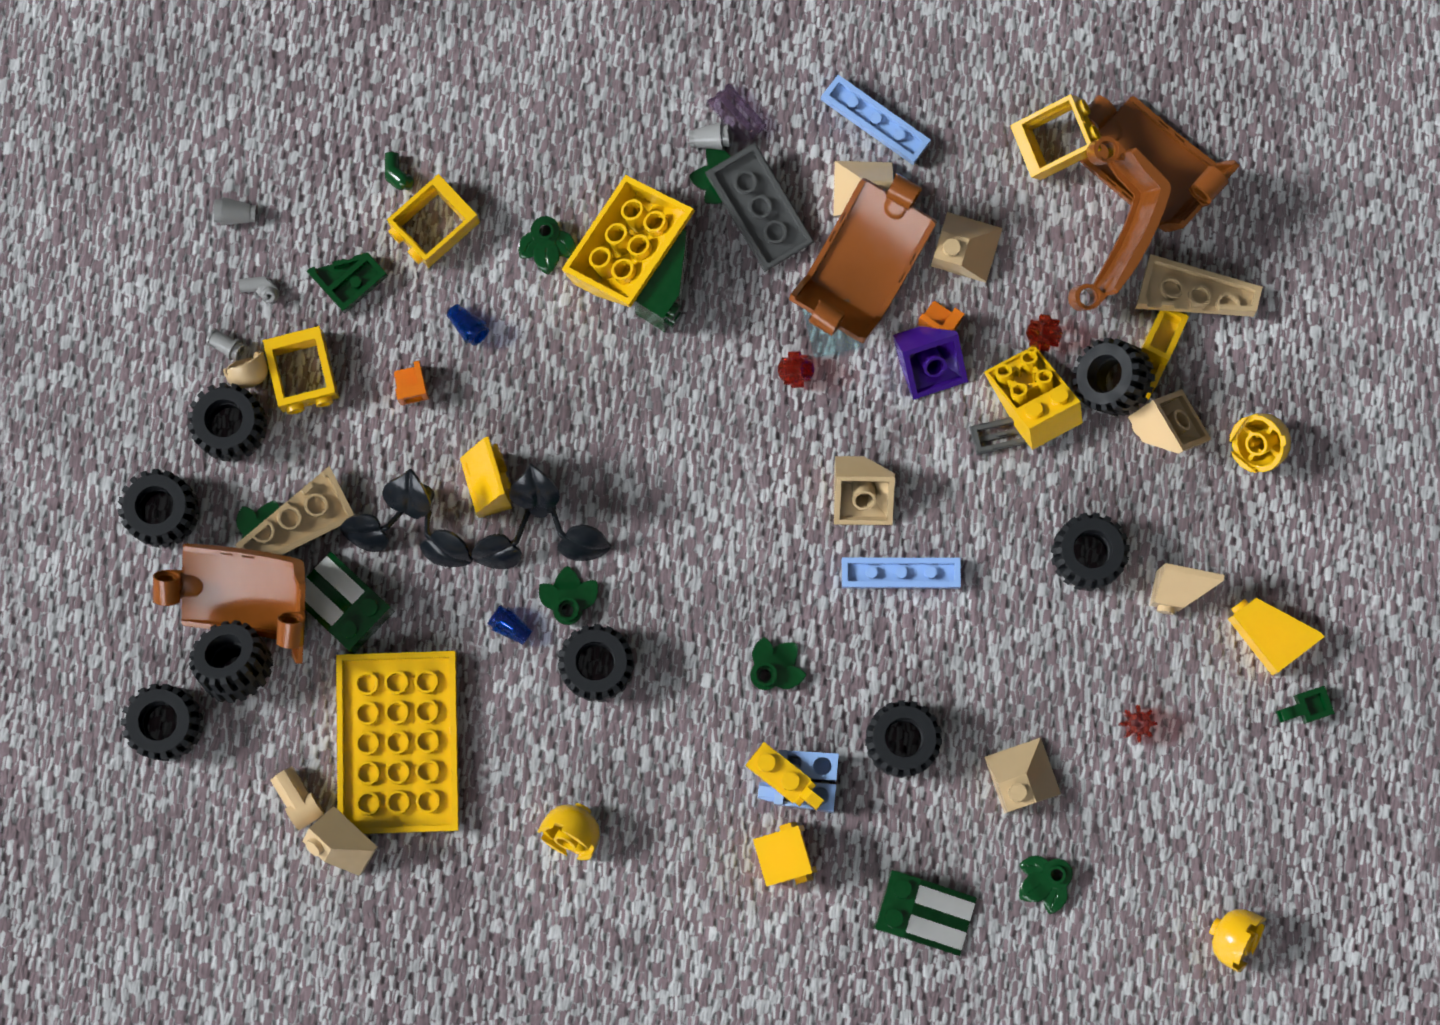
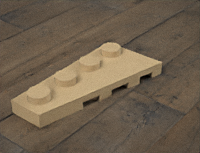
(1186, 288)
(304, 517)

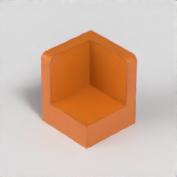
(940, 317)
(411, 384)

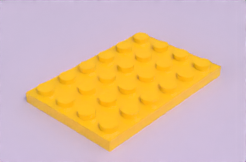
(398, 741)

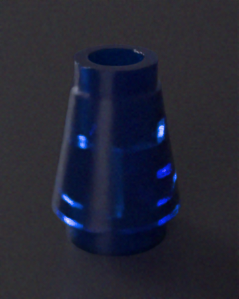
(468, 325)
(508, 624)

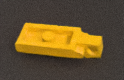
(783, 777)

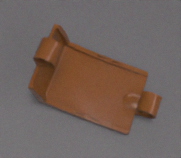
(1191, 173)
(1149, 201)
(865, 259)
(239, 586)

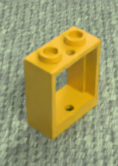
(1030, 148)
(435, 187)
(294, 342)

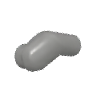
(260, 285)

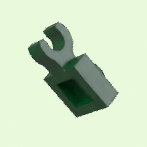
(1309, 705)

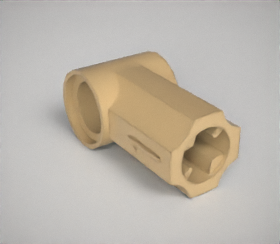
(300, 804)

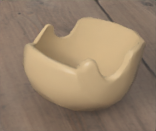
(247, 371)

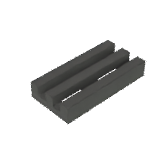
(995, 447)

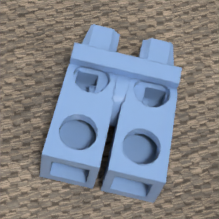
(817, 767)

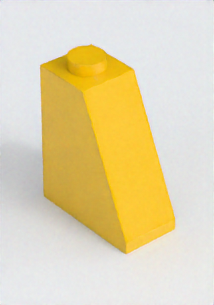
(1272, 633)

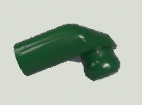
(394, 175)

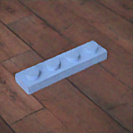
(875, 119)
(901, 573)

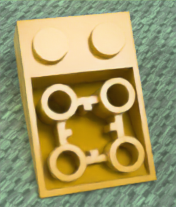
(1035, 397)
(487, 478)

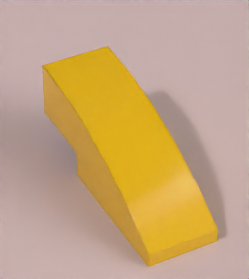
(1162, 341)

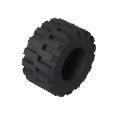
(1094, 369)
(210, 405)
(175, 525)
(1107, 534)
(584, 639)
(241, 676)
(917, 716)
(137, 722)

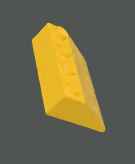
(627, 242)

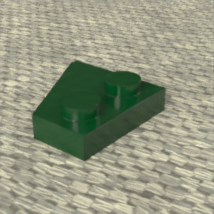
(349, 279)

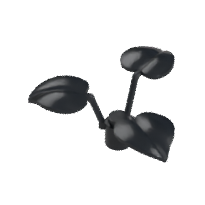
(407, 496)
(539, 497)

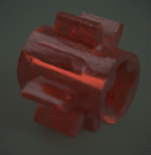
(1044, 332)
(796, 369)
(1142, 717)

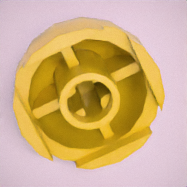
(1260, 442)
(571, 829)
(1236, 936)

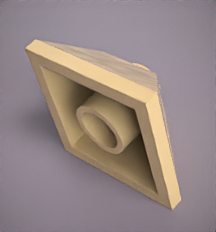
(848, 175)
(966, 247)
(1169, 423)
(862, 492)
(1180, 586)
(1022, 775)
(339, 842)

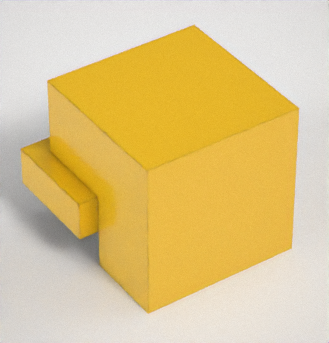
(784, 855)

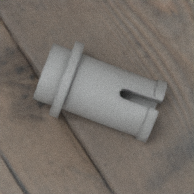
(225, 344)

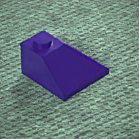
(930, 359)

